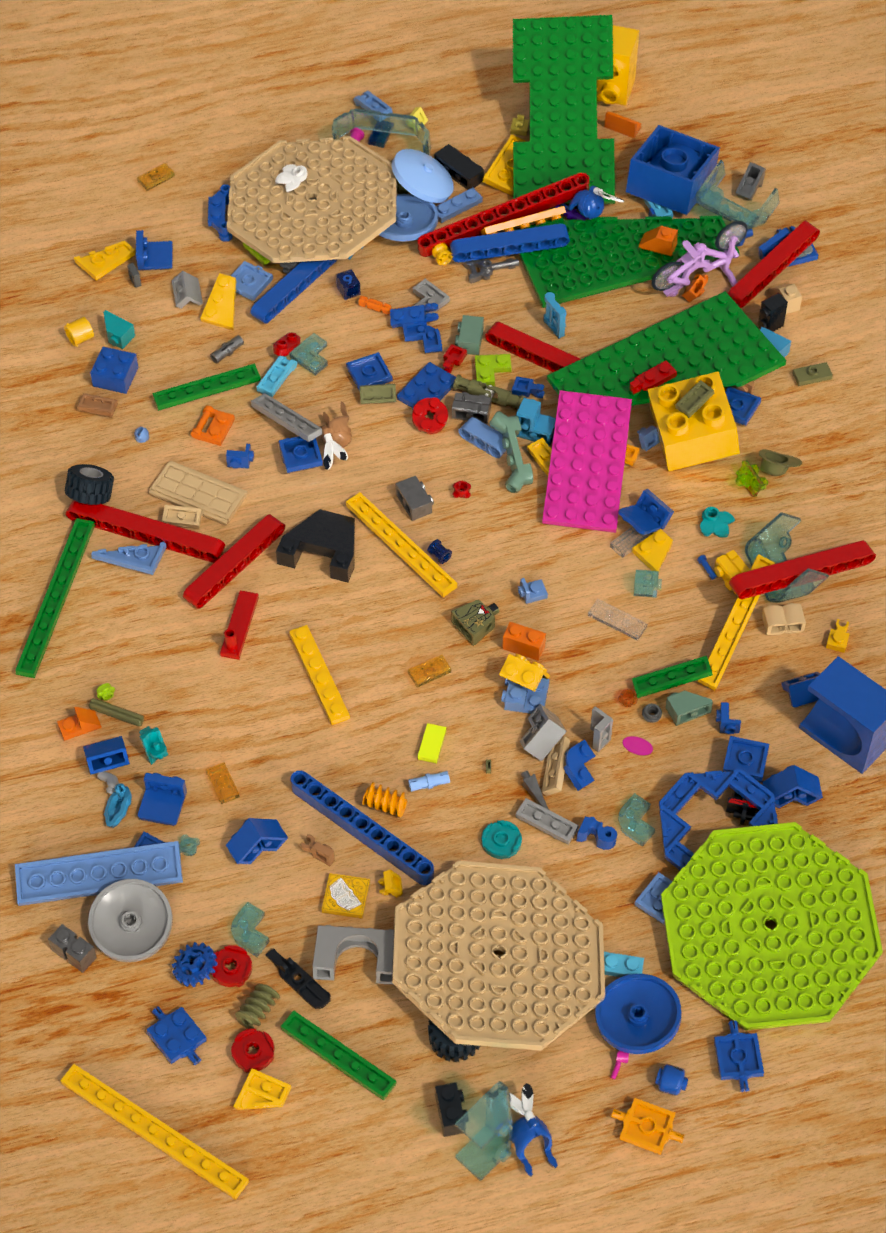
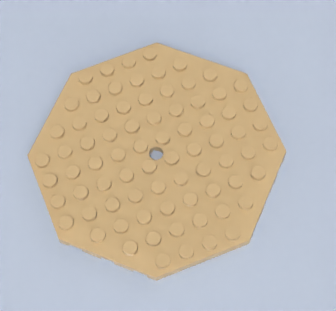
(351, 207)
(516, 1001)

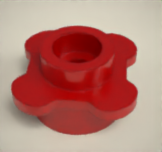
(461, 485)

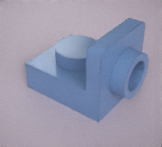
(532, 591)

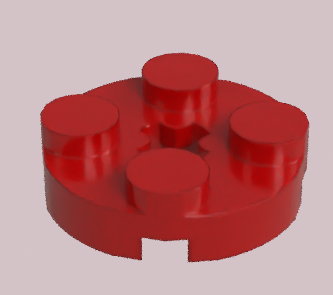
(425, 424)
(233, 977)
(256, 1061)

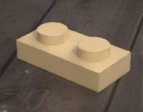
(182, 516)

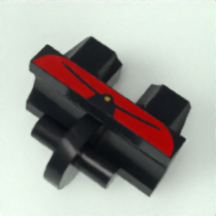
(740, 808)

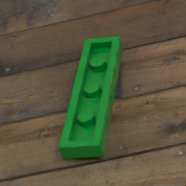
(672, 676)

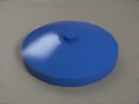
(639, 1014)

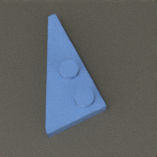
(133, 557)

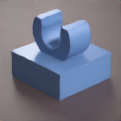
(648, 437)

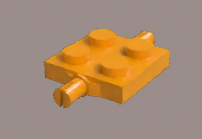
(647, 1126)

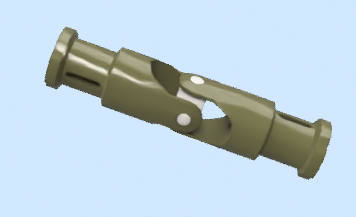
(478, 388)

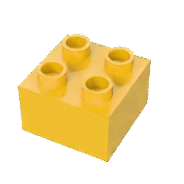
(624, 67)
(703, 436)

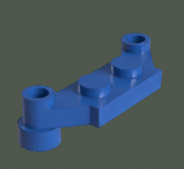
(217, 212)

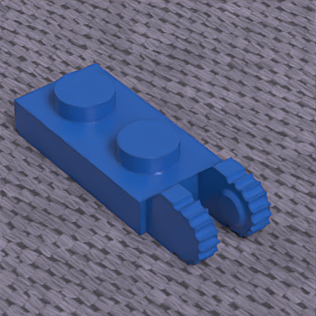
(413, 314)

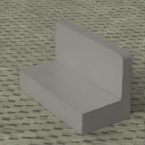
(186, 289)
(602, 728)

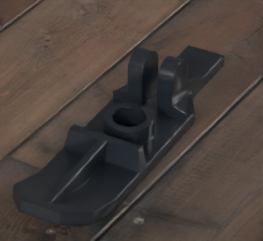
(306, 986)

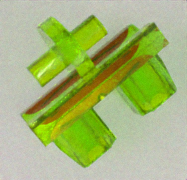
(749, 478)

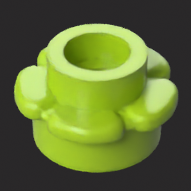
(105, 692)

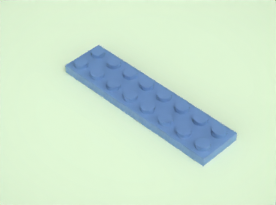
(93, 872)

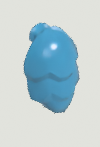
(117, 805)

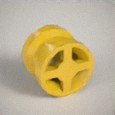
(442, 254)

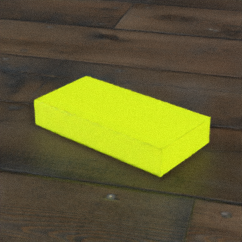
(432, 743)

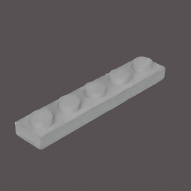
(286, 417)

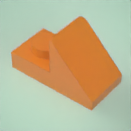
(79, 724)

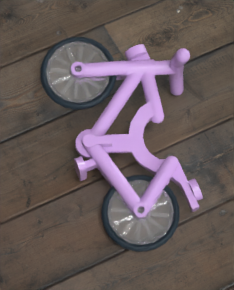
(675, 275)

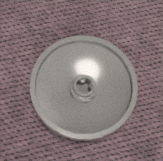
(130, 920)

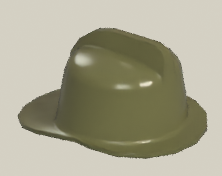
(776, 463)

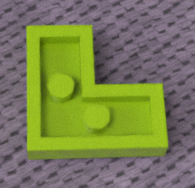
(489, 364)

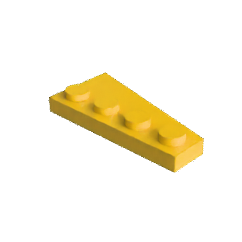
(501, 171)

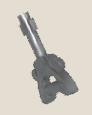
(487, 268)

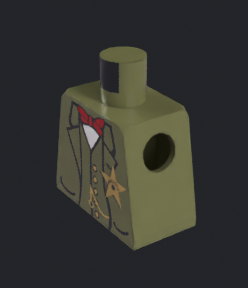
(474, 620)

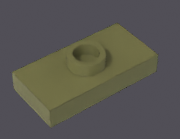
(812, 374)
(377, 393)
(694, 399)

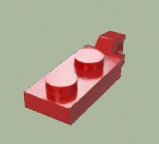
(653, 377)

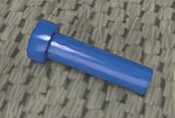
(702, 560)

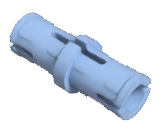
(429, 781)

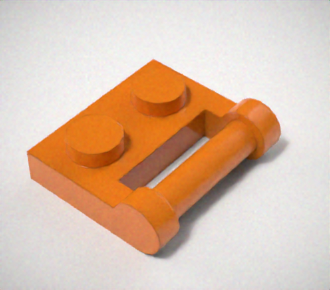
(218, 428)

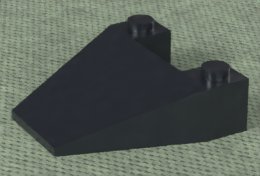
(324, 535)

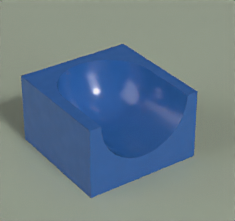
(671, 169)
(848, 715)

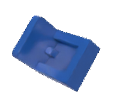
(240, 459)
(727, 725)

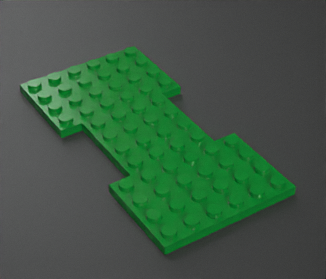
(563, 65)

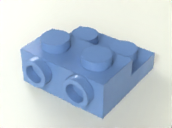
(522, 699)

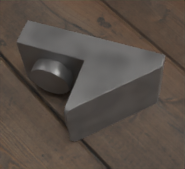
(751, 180)

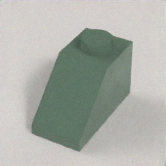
(687, 706)

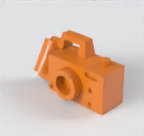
(695, 288)

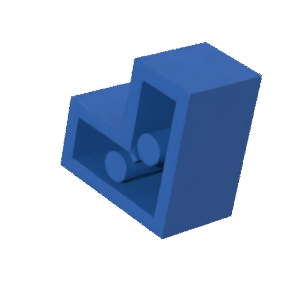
(794, 785)
(254, 837)

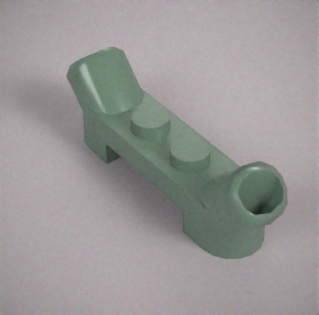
(510, 428)

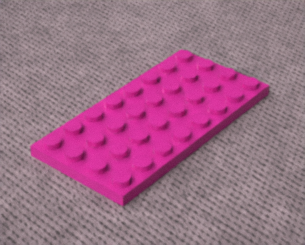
(587, 461)

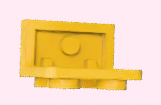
(523, 672)

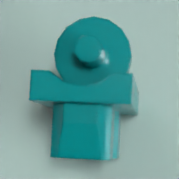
(153, 744)

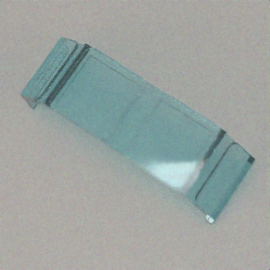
(381, 122)

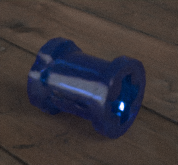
(438, 550)

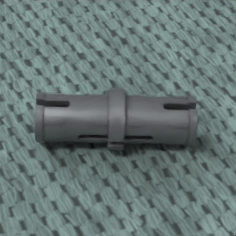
(227, 349)

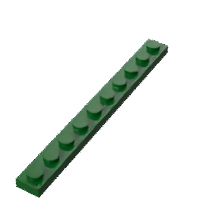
(55, 598)

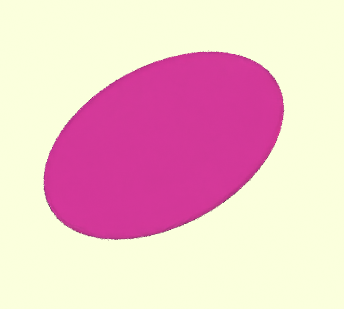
(637, 745)

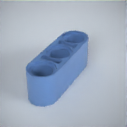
(483, 437)

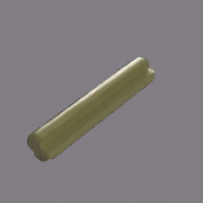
(116, 712)

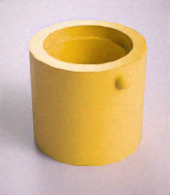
(79, 331)

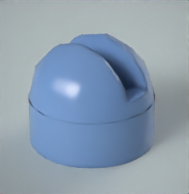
(144, 434)

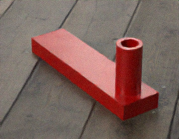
(239, 625)

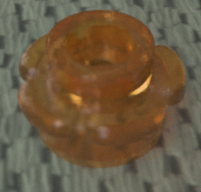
(628, 693)

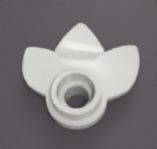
(292, 176)

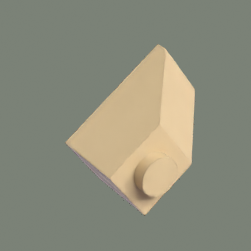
(791, 294)

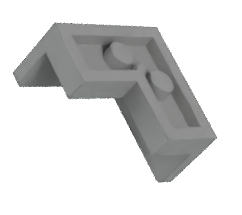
(543, 734)

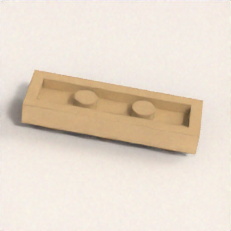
(555, 768)

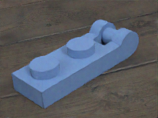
(370, 102)

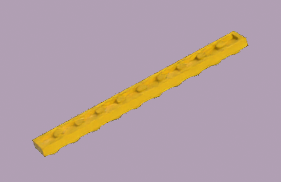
(155, 1131)

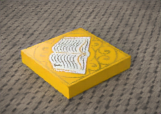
(346, 895)

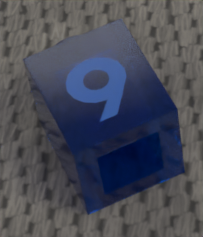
(348, 284)

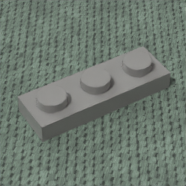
(547, 821)

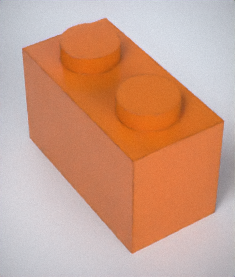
(524, 641)

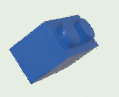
(106, 755)

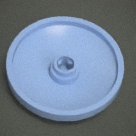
(422, 175)

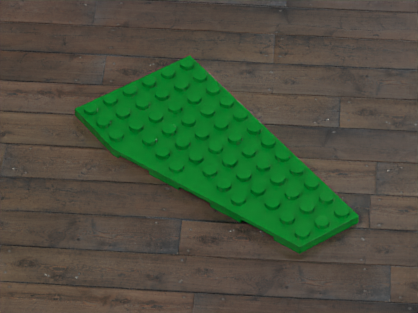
(607, 254)

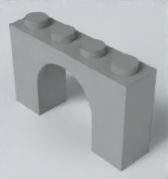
(333, 941)

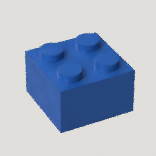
(114, 370)

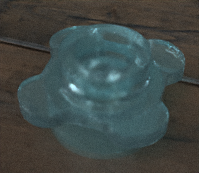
(189, 850)

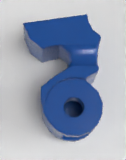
(604, 836)

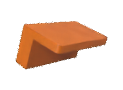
(622, 124)

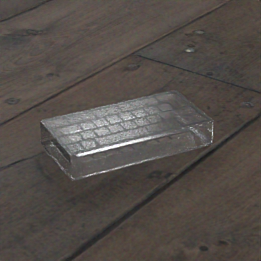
(626, 541)

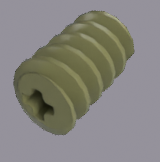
(256, 1005)

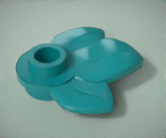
(717, 523)

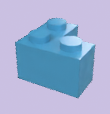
(534, 424)

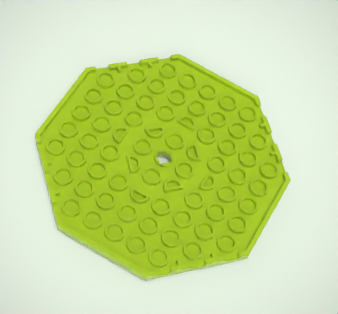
(763, 975)

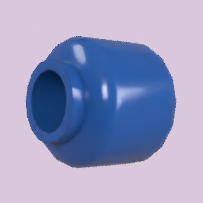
(671, 1079)

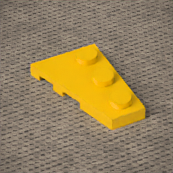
(102, 262)
(221, 303)

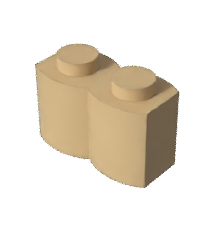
(783, 619)

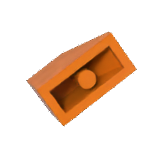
(660, 240)

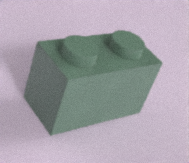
(470, 334)

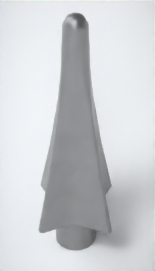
(531, 785)

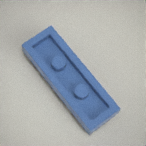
(458, 204)

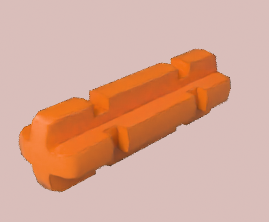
(375, 305)

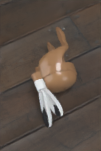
(335, 436)

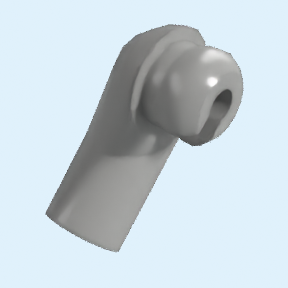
(110, 779)

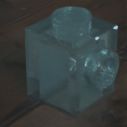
(647, 583)

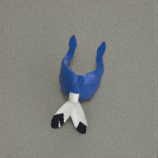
(590, 202)
(528, 1128)

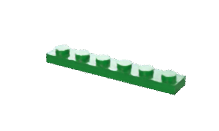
(206, 387)
(338, 1055)

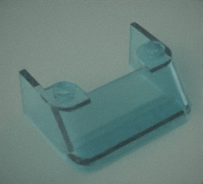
(713, 199)
(772, 544)
(490, 1132)

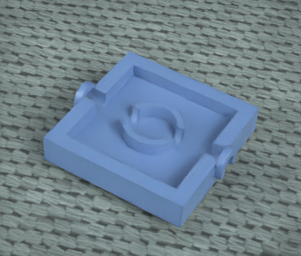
(251, 280)

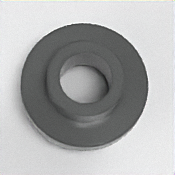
(652, 708)

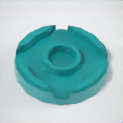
(501, 839)

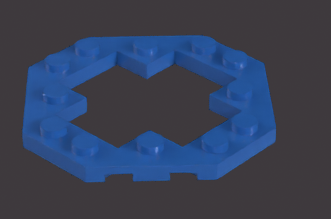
(713, 784)

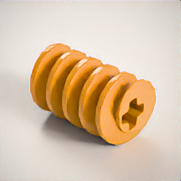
(385, 800)

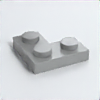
(430, 294)

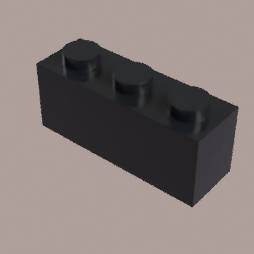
(460, 167)

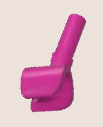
(622, 1057)

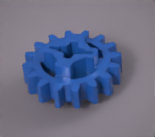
(194, 964)

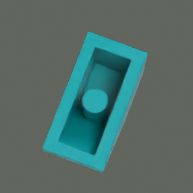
(118, 330)

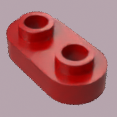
(286, 344)

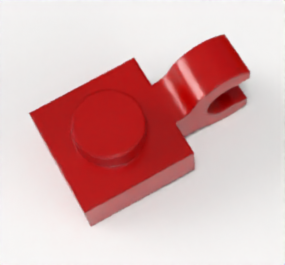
(453, 356)

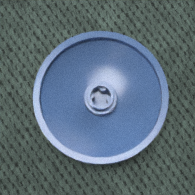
(413, 219)

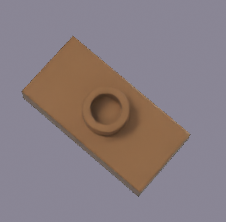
(97, 405)

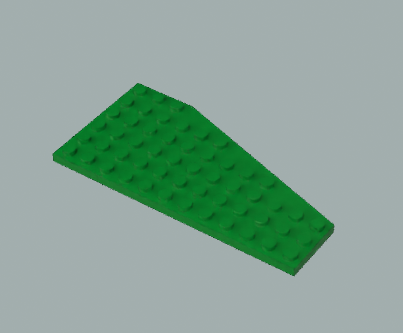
(694, 342)

